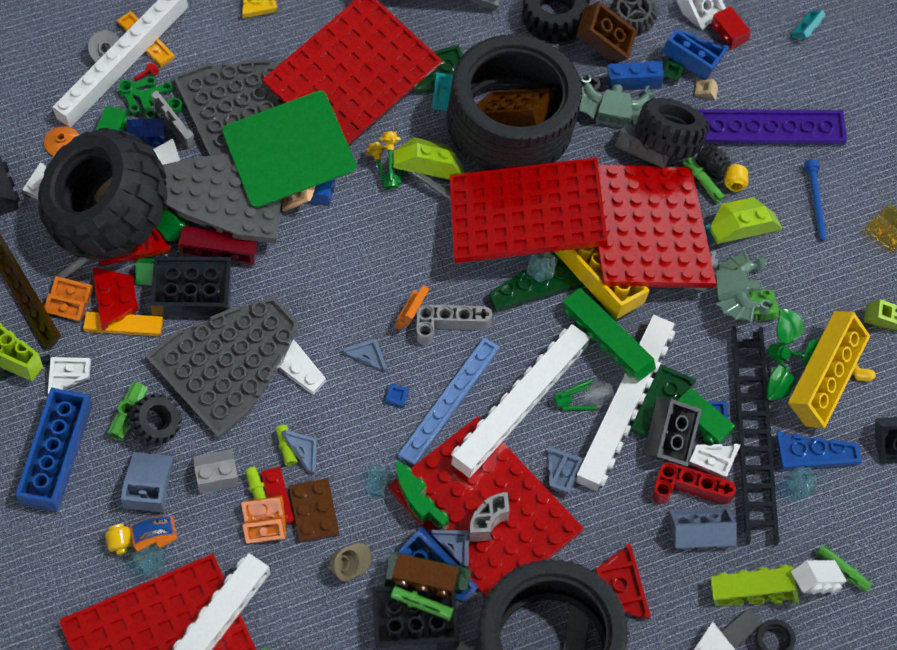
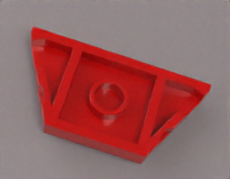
(151, 247)
(114, 295)
(624, 578)

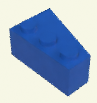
(695, 54)

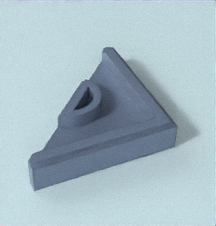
(367, 353)
(304, 449)
(455, 542)

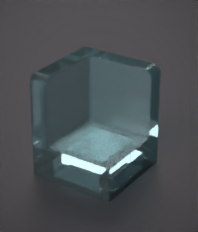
(378, 480)

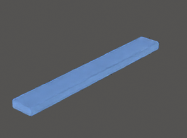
(448, 402)

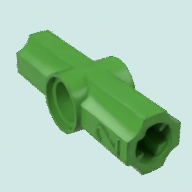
(119, 428)

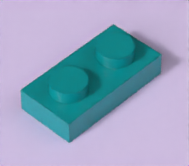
(808, 24)
(442, 91)

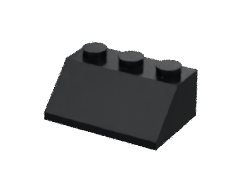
(8, 198)
(672, 431)
(886, 439)

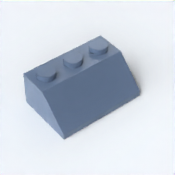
(703, 528)

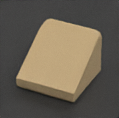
(706, 89)

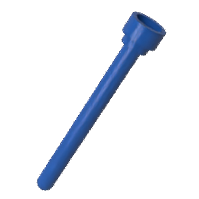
(811, 167)

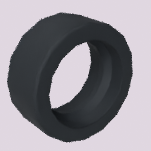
(777, 625)

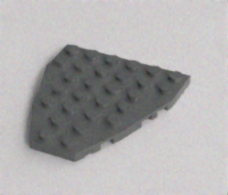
(223, 96)
(213, 194)
(227, 360)

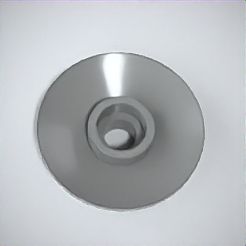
(99, 39)

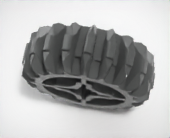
(637, 13)

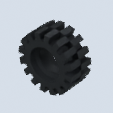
(713, 161)

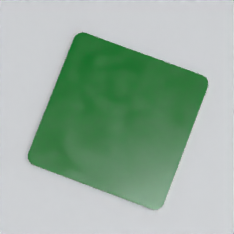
(289, 148)

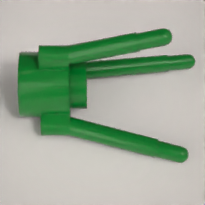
(564, 397)

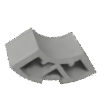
(488, 515)

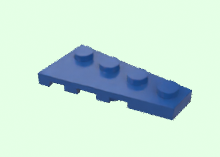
(814, 452)

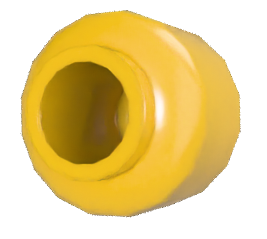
(736, 177)
(118, 539)

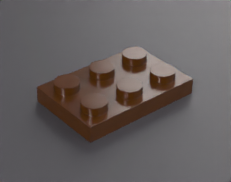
(314, 510)

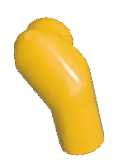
(863, 374)

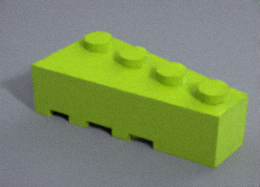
(18, 356)
(755, 586)

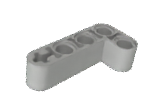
(454, 321)

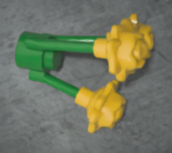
(391, 179)

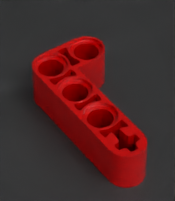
(694, 488)

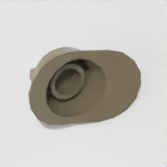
(350, 561)

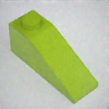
(881, 314)

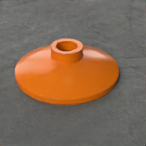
(52, 139)

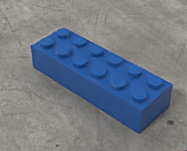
(54, 449)

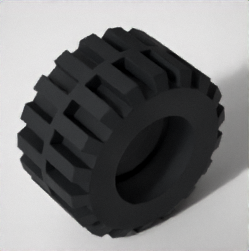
(167, 413)

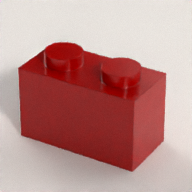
(730, 27)

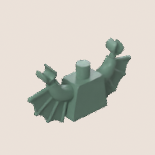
(615, 106)
(735, 288)

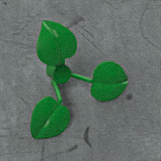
(788, 328)

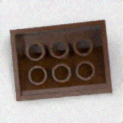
(519, 106)

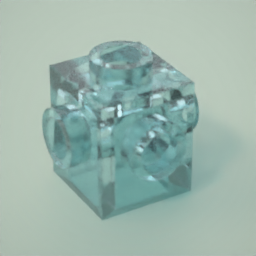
(541, 266)
(802, 482)
(150, 559)

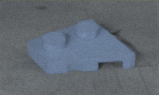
(563, 470)

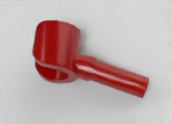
(150, 68)

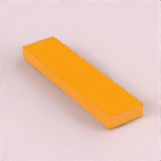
(157, 50)
(130, 325)

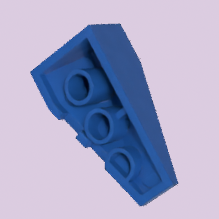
(423, 545)

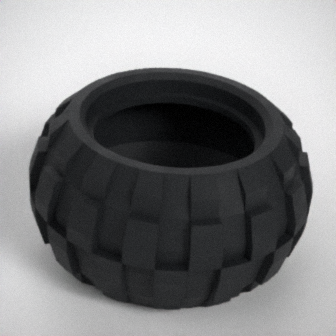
(126, 210)

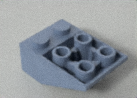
(147, 482)

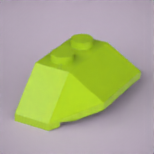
(427, 158)
(743, 220)

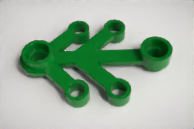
(145, 96)

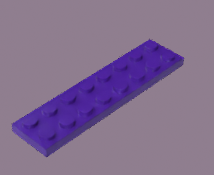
(775, 126)

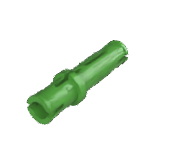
(699, 174)
(851, 574)
(422, 603)

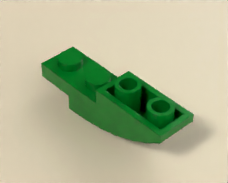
(414, 493)

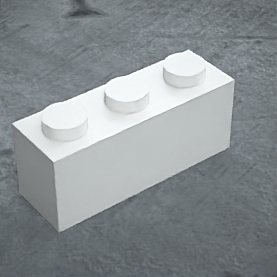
(819, 576)

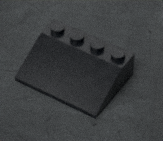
(190, 286)
(412, 628)

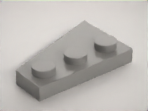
(172, 121)

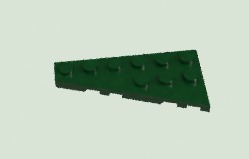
(526, 289)

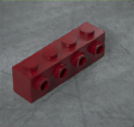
(211, 243)

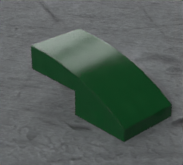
(673, 70)

